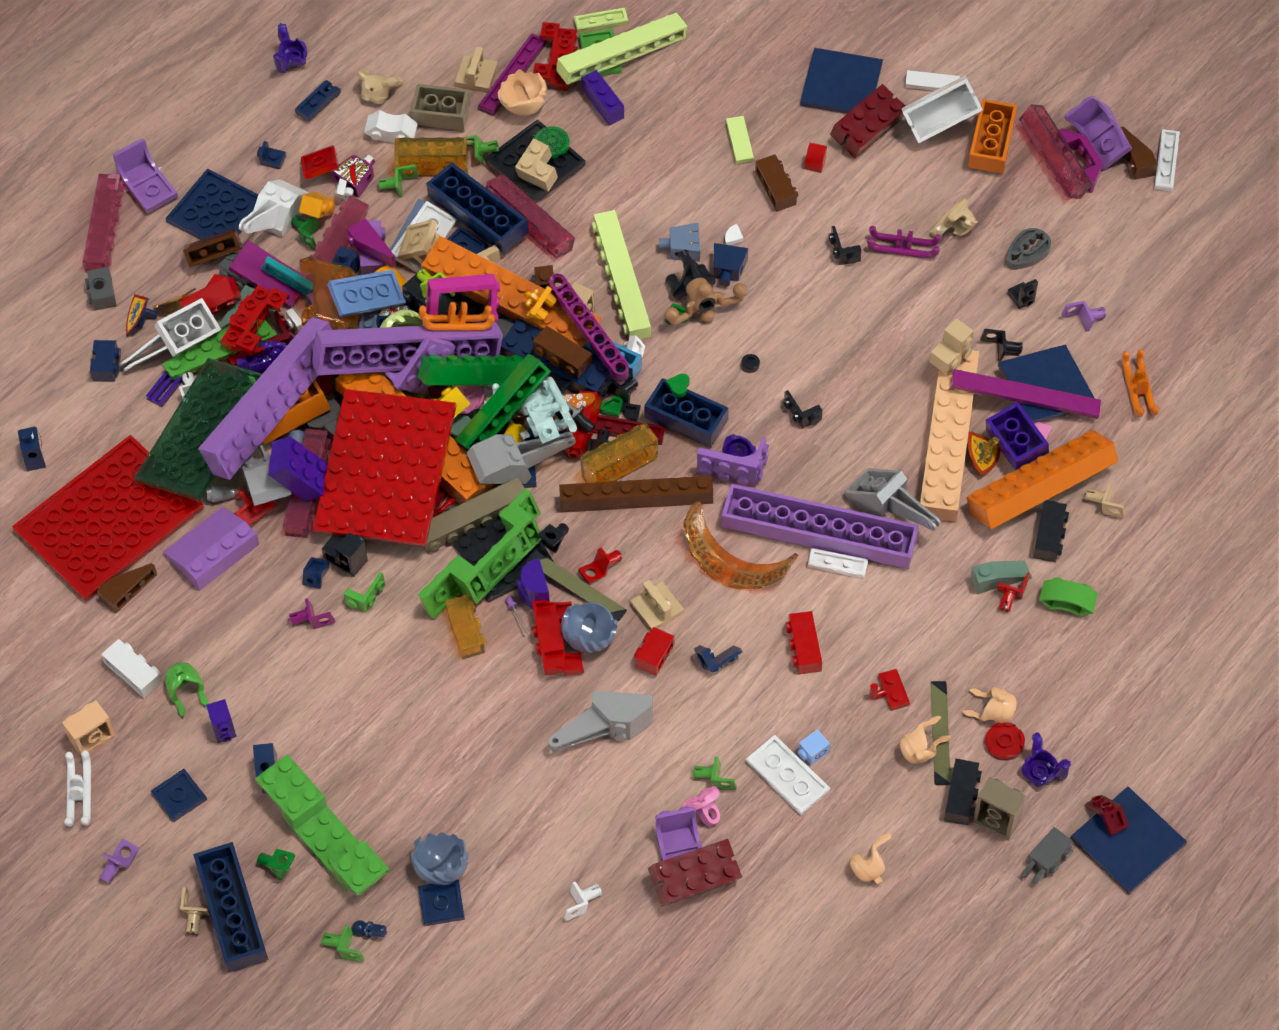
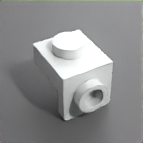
(293, 320)

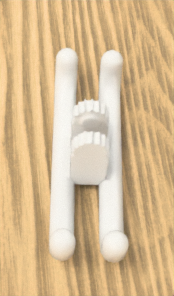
(78, 789)

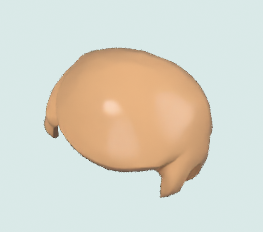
(523, 93)

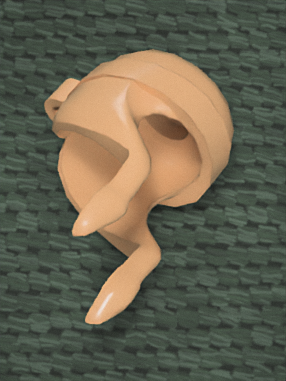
(999, 708)
(915, 744)
(870, 867)

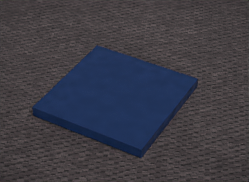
(839, 80)
(212, 206)
(1046, 369)
(1134, 851)

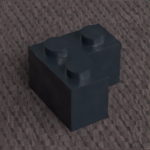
(346, 552)

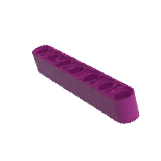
(589, 335)

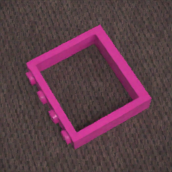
(462, 284)

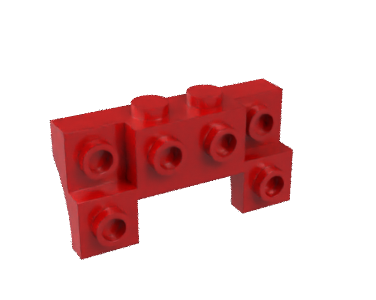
(564, 43)
(249, 318)
(551, 646)

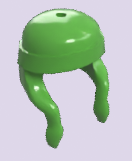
(179, 675)

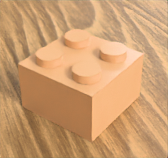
(88, 727)

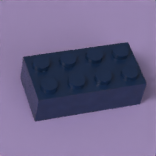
(687, 415)

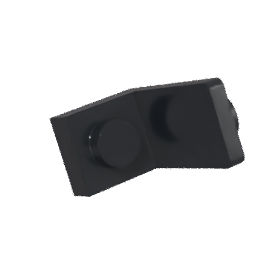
(1023, 293)

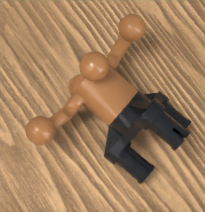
(698, 284)

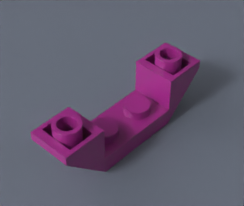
(1087, 151)

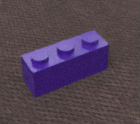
(602, 97)

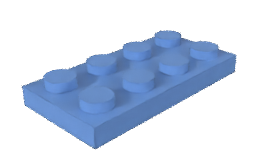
(366, 293)

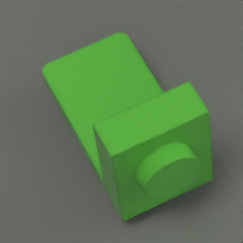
(363, 602)

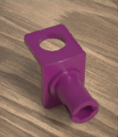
(308, 614)

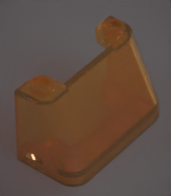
(323, 305)

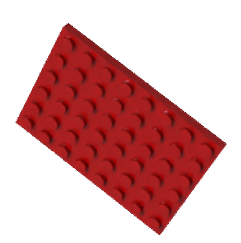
(385, 467)
(103, 520)

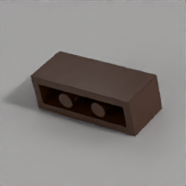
(776, 182)
(212, 247)
(562, 352)

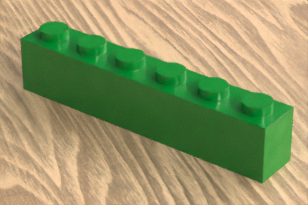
(466, 369)
(504, 402)

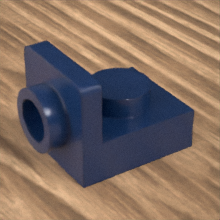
(270, 157)
(314, 572)

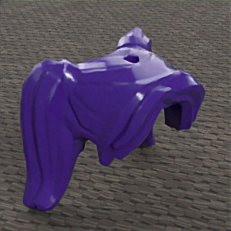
(290, 52)
(260, 362)
(1043, 763)

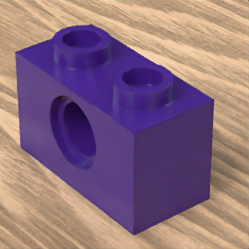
(221, 721)

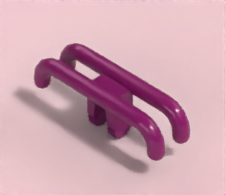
(903, 244)

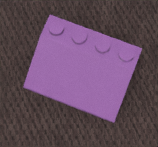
(212, 547)

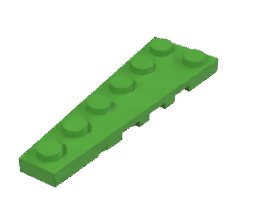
(211, 348)

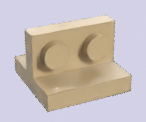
(476, 72)
(418, 240)
(656, 605)

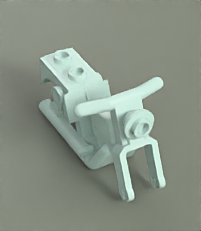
(540, 406)

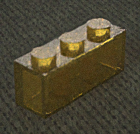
(465, 626)

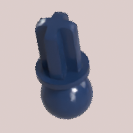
(369, 929)

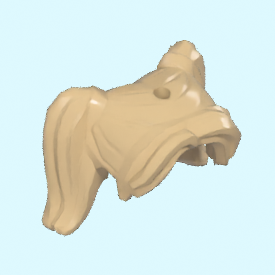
(379, 84)
(958, 217)

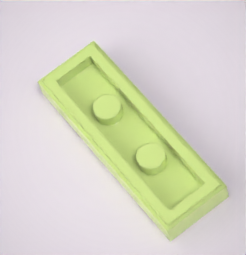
(601, 20)
(739, 140)

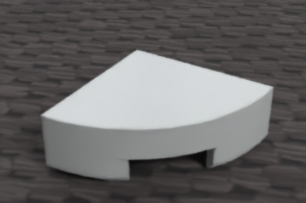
(733, 235)

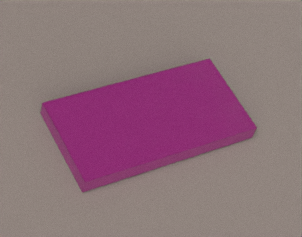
(249, 265)

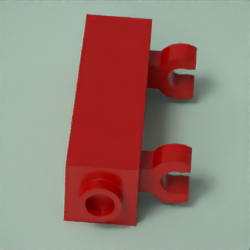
(580, 435)

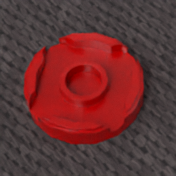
(1004, 741)

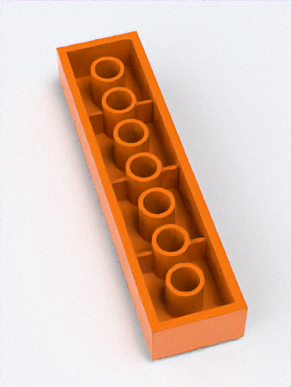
(1042, 479)

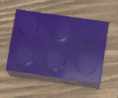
(1017, 435)
(297, 468)

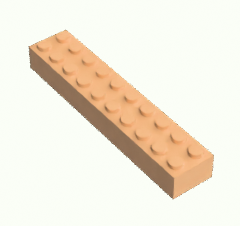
(948, 444)

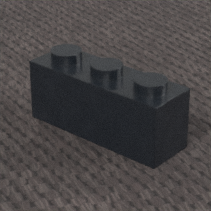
(1051, 531)
(962, 792)

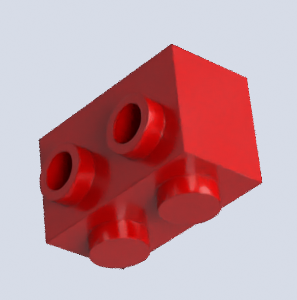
(654, 651)

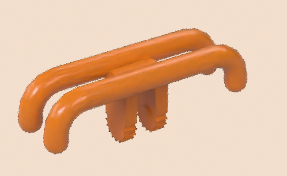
(457, 322)
(1138, 384)

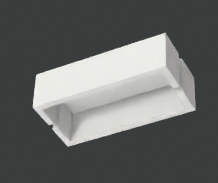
(942, 109)

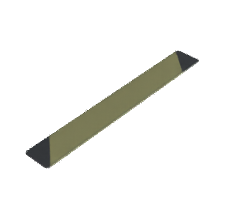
(577, 586)
(940, 708)

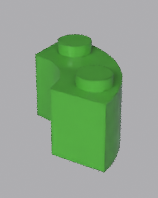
(1068, 596)

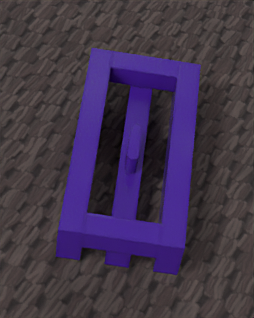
(160, 387)

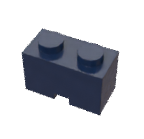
(105, 364)

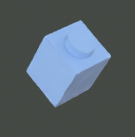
(813, 747)

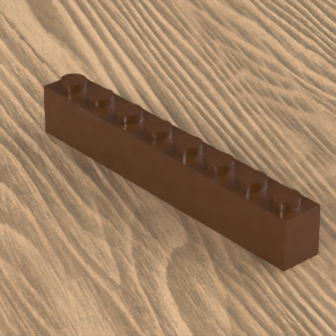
(636, 493)

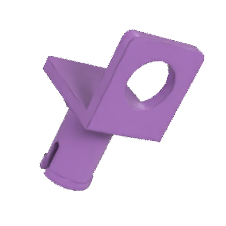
(1086, 315)
(117, 860)

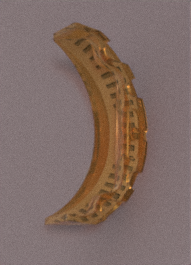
(724, 566)

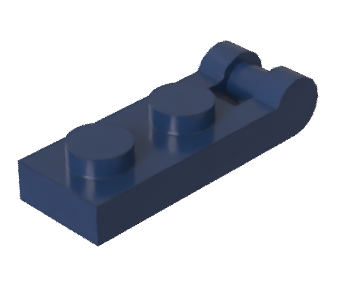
(317, 100)

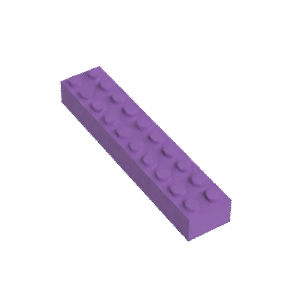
(392, 347)
(263, 404)
(819, 526)

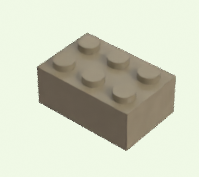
(440, 107)
(999, 808)

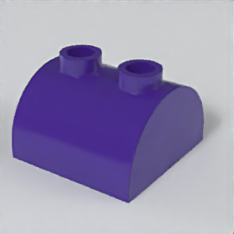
(532, 583)

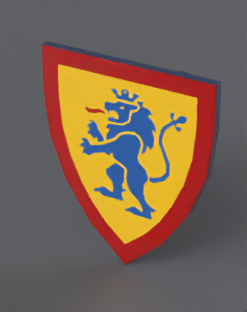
(138, 313)

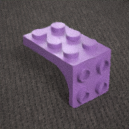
(1100, 126)
(143, 176)
(407, 378)
(732, 468)
(677, 832)

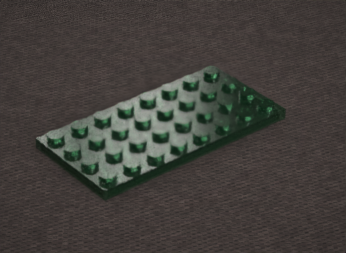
(175, 459)

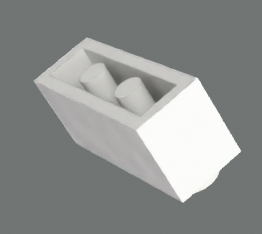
(132, 668)

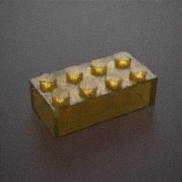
(431, 154)
(620, 456)

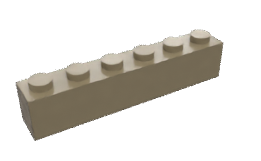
(471, 515)

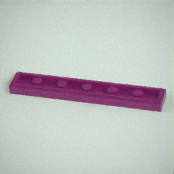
(522, 61)

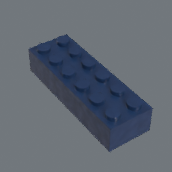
(477, 208)
(520, 342)
(230, 907)

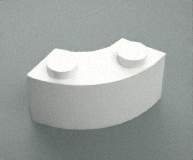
(388, 127)

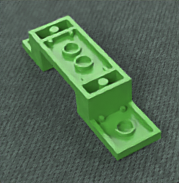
(501, 559)
(320, 830)

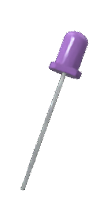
(512, 605)

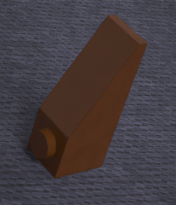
(122, 588)

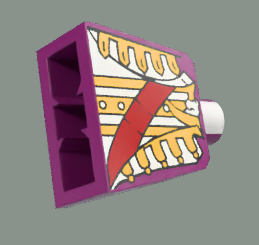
(356, 172)

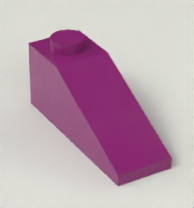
(369, 242)

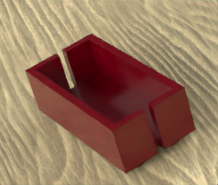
(868, 121)
(695, 872)

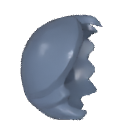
(588, 627)
(439, 858)

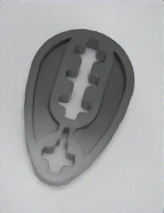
(1023, 241)

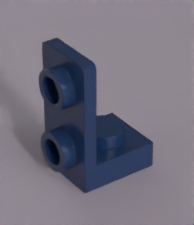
(712, 663)

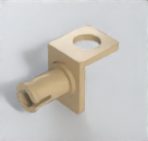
(1104, 498)
(192, 912)

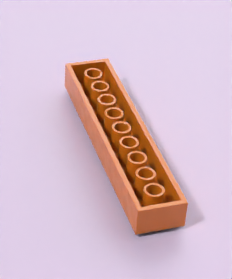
(457, 261)
(458, 473)

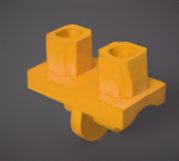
(545, 297)

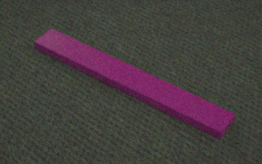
(1026, 393)

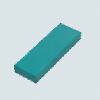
(287, 276)

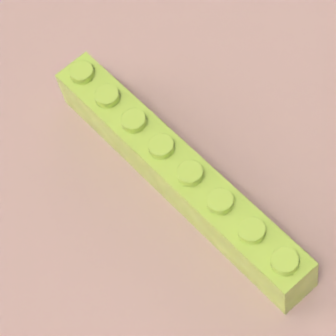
(622, 48)
(622, 275)

